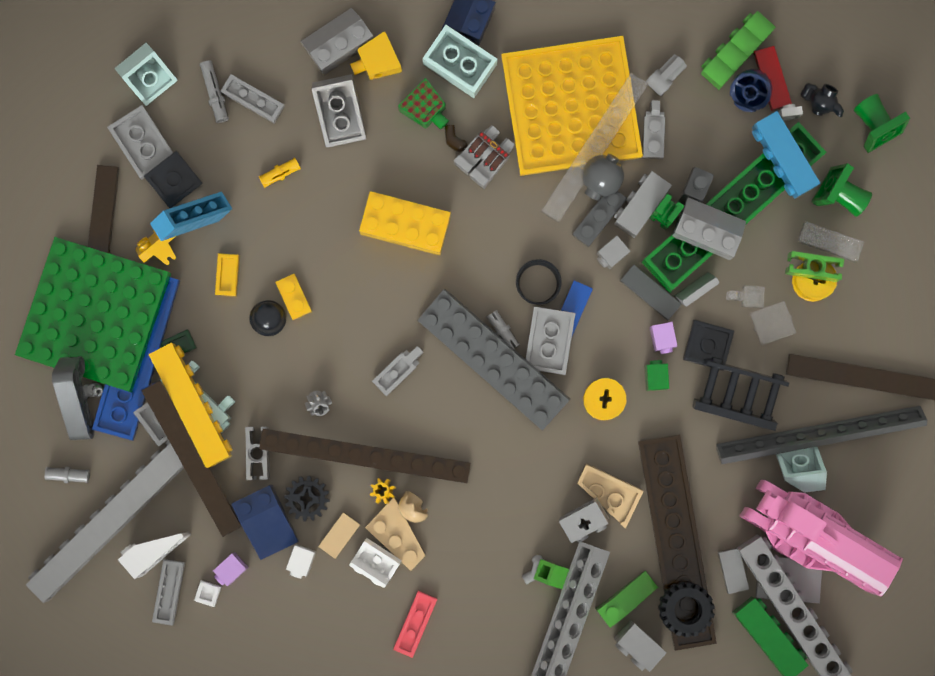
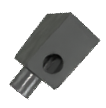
(696, 185)

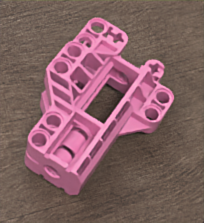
(821, 539)

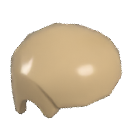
(411, 508)

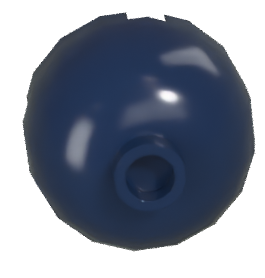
(751, 90)

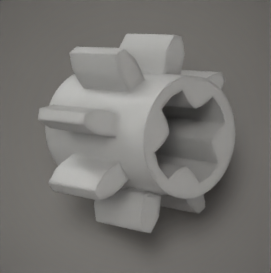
(318, 403)

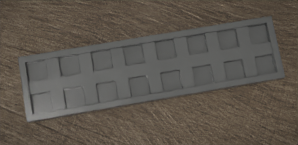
(493, 359)

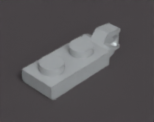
(653, 132)
(397, 370)

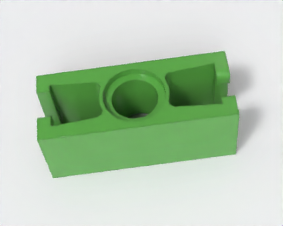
(820, 260)

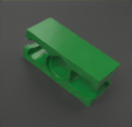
(666, 212)

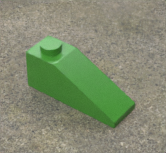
(626, 599)

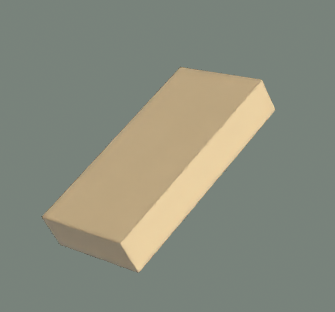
(339, 535)

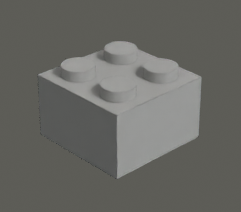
(639, 645)

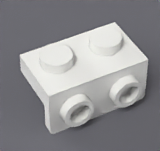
(375, 563)

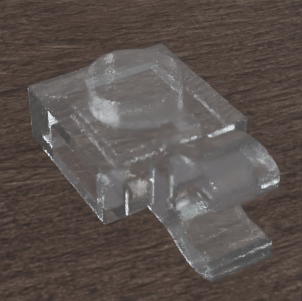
(750, 296)

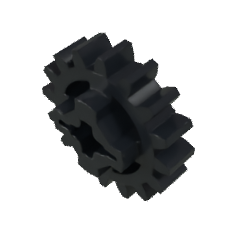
(308, 487)

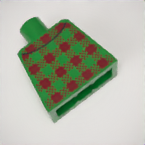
(424, 106)

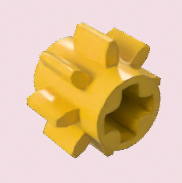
(387, 494)

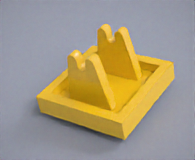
(153, 246)

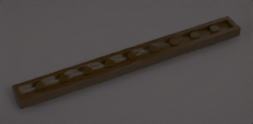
(364, 456)

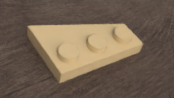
(396, 535)

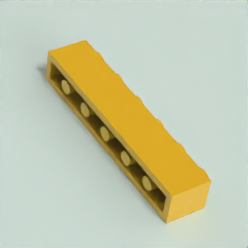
(190, 404)

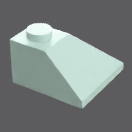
(803, 469)

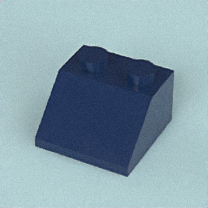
(470, 18)

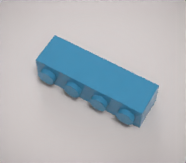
(785, 155)
(191, 216)

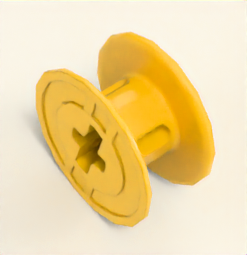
(813, 292)
(614, 392)

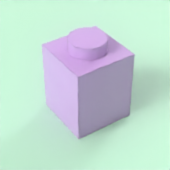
(663, 337)
(230, 569)

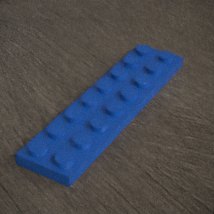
(116, 405)

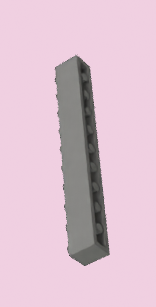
(105, 524)

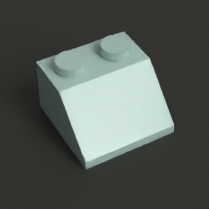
(146, 74)

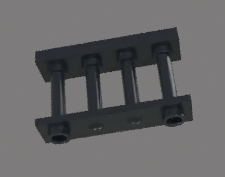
(745, 414)

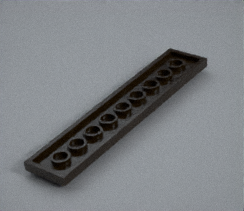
(674, 528)

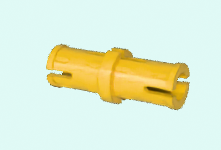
(279, 172)

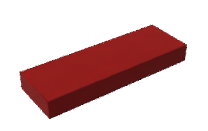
(768, 63)

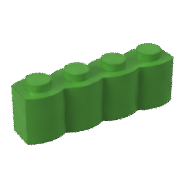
(737, 50)

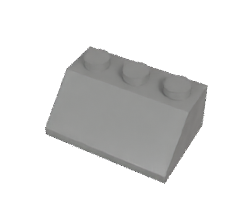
(337, 41)
(709, 229)

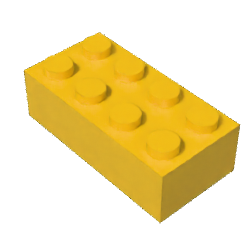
(405, 223)

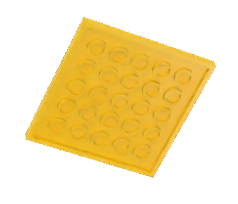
(560, 99)

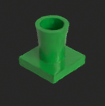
(879, 122)
(837, 188)

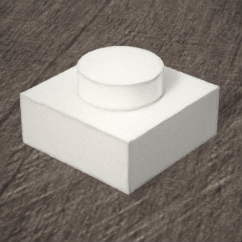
(791, 112)

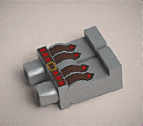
(487, 150)

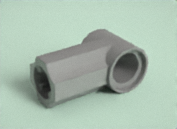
(663, 78)

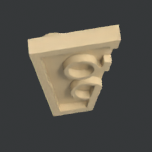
(613, 493)

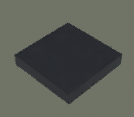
(173, 179)
(707, 342)

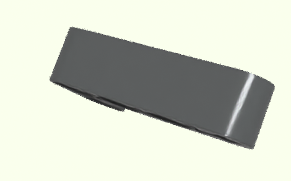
(72, 398)

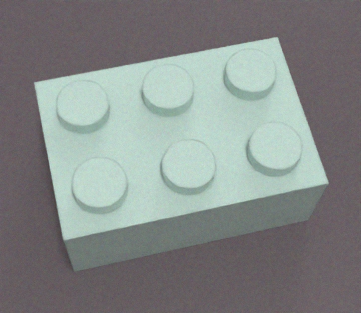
(459, 61)

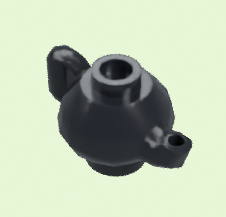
(822, 99)

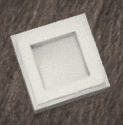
(207, 593)

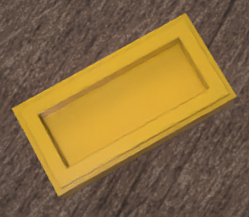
(227, 274)

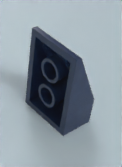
(265, 522)

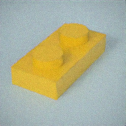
(293, 296)

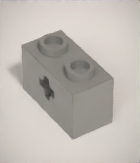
(589, 511)

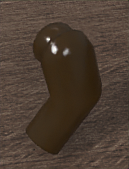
(453, 141)

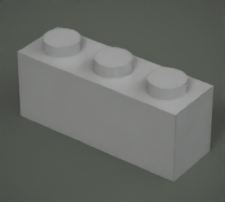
(642, 203)

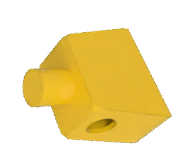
(377, 58)

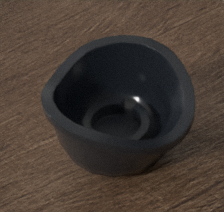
(267, 318)

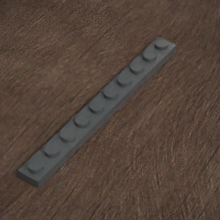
(821, 434)

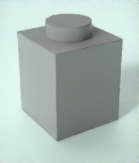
(612, 253)

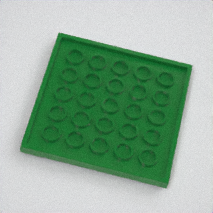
(95, 310)

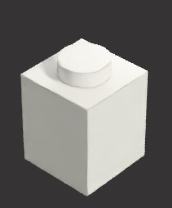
(300, 561)

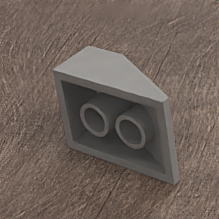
(338, 110)

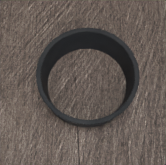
(543, 263)

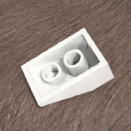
(143, 557)

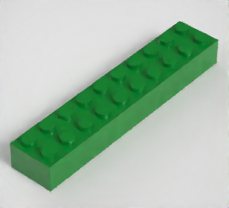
(740, 198)

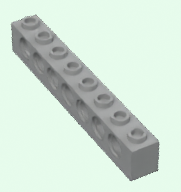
(750, 551)
(571, 611)

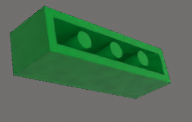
(770, 638)

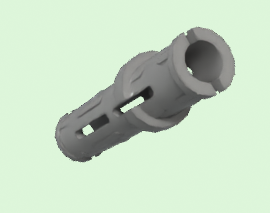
(216, 99)

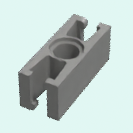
(250, 460)

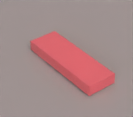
(415, 624)

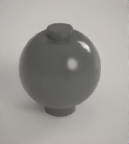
(602, 176)

